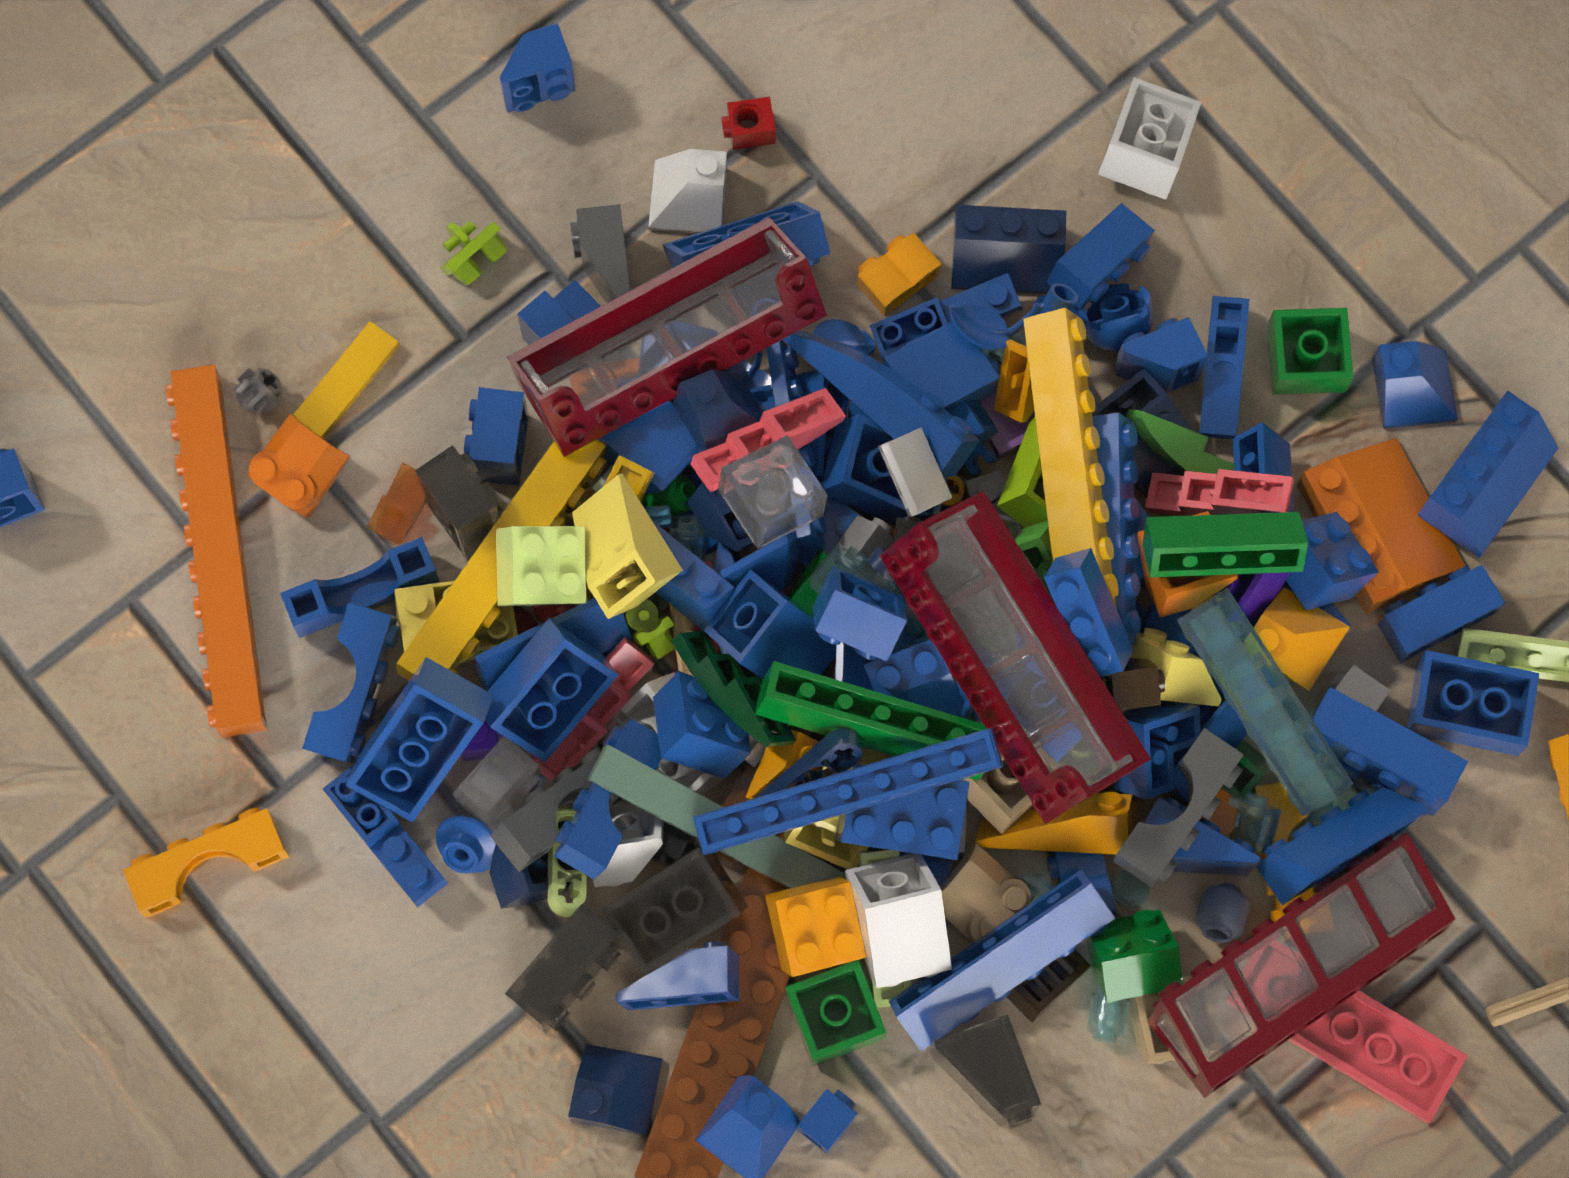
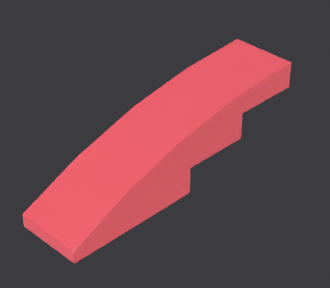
(799, 419)
(1218, 493)
(631, 665)

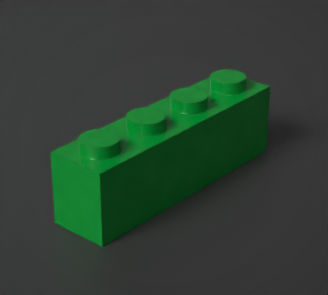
(1224, 544)

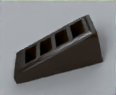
(1035, 1000)

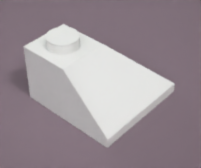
(688, 191)
(639, 843)

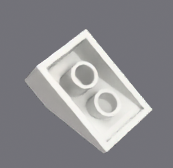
(1150, 138)

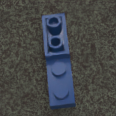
(924, 318)
(1224, 367)
(387, 841)

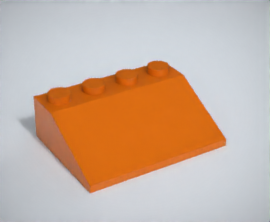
(1381, 503)

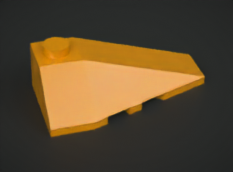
(1093, 826)

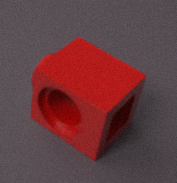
(757, 110)

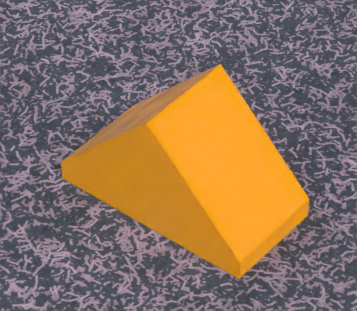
(1014, 387)

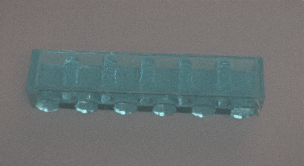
(1265, 702)

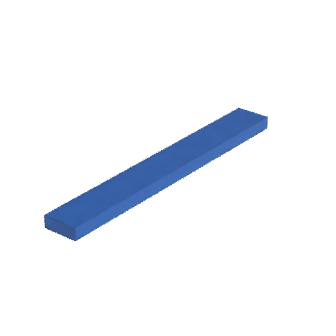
(848, 791)

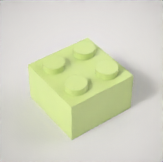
(541, 565)

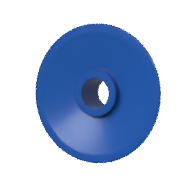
(465, 844)

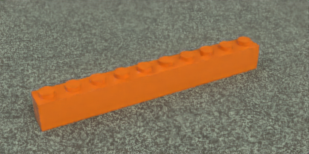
(217, 552)

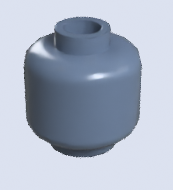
(1222, 913)

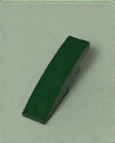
(730, 688)

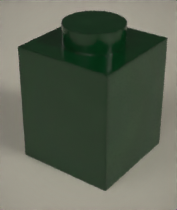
(1253, 767)

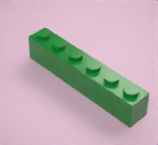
(879, 719)

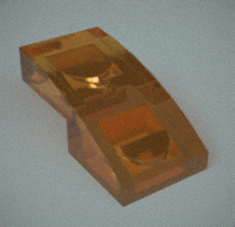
(399, 507)

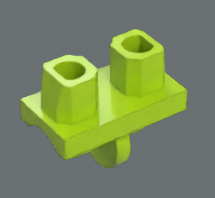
(486, 241)
(650, 628)

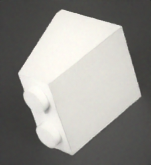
(900, 919)

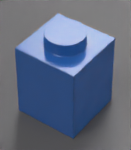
(828, 1119)

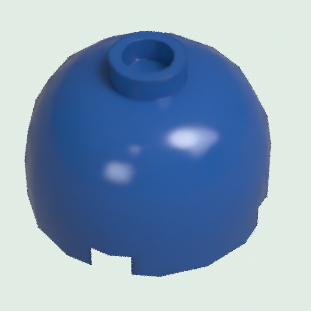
(1117, 316)

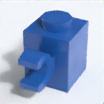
(982, 428)

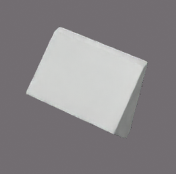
(915, 472)

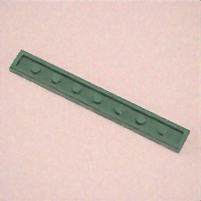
(679, 805)

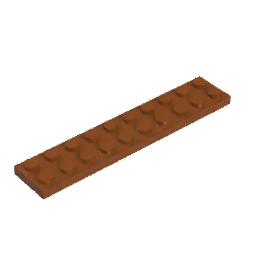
(720, 1042)

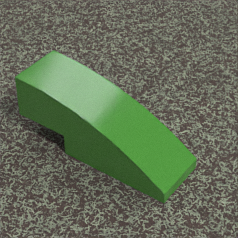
(1176, 445)

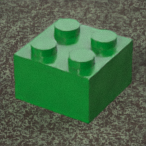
(1310, 351)
(1135, 956)
(835, 1012)

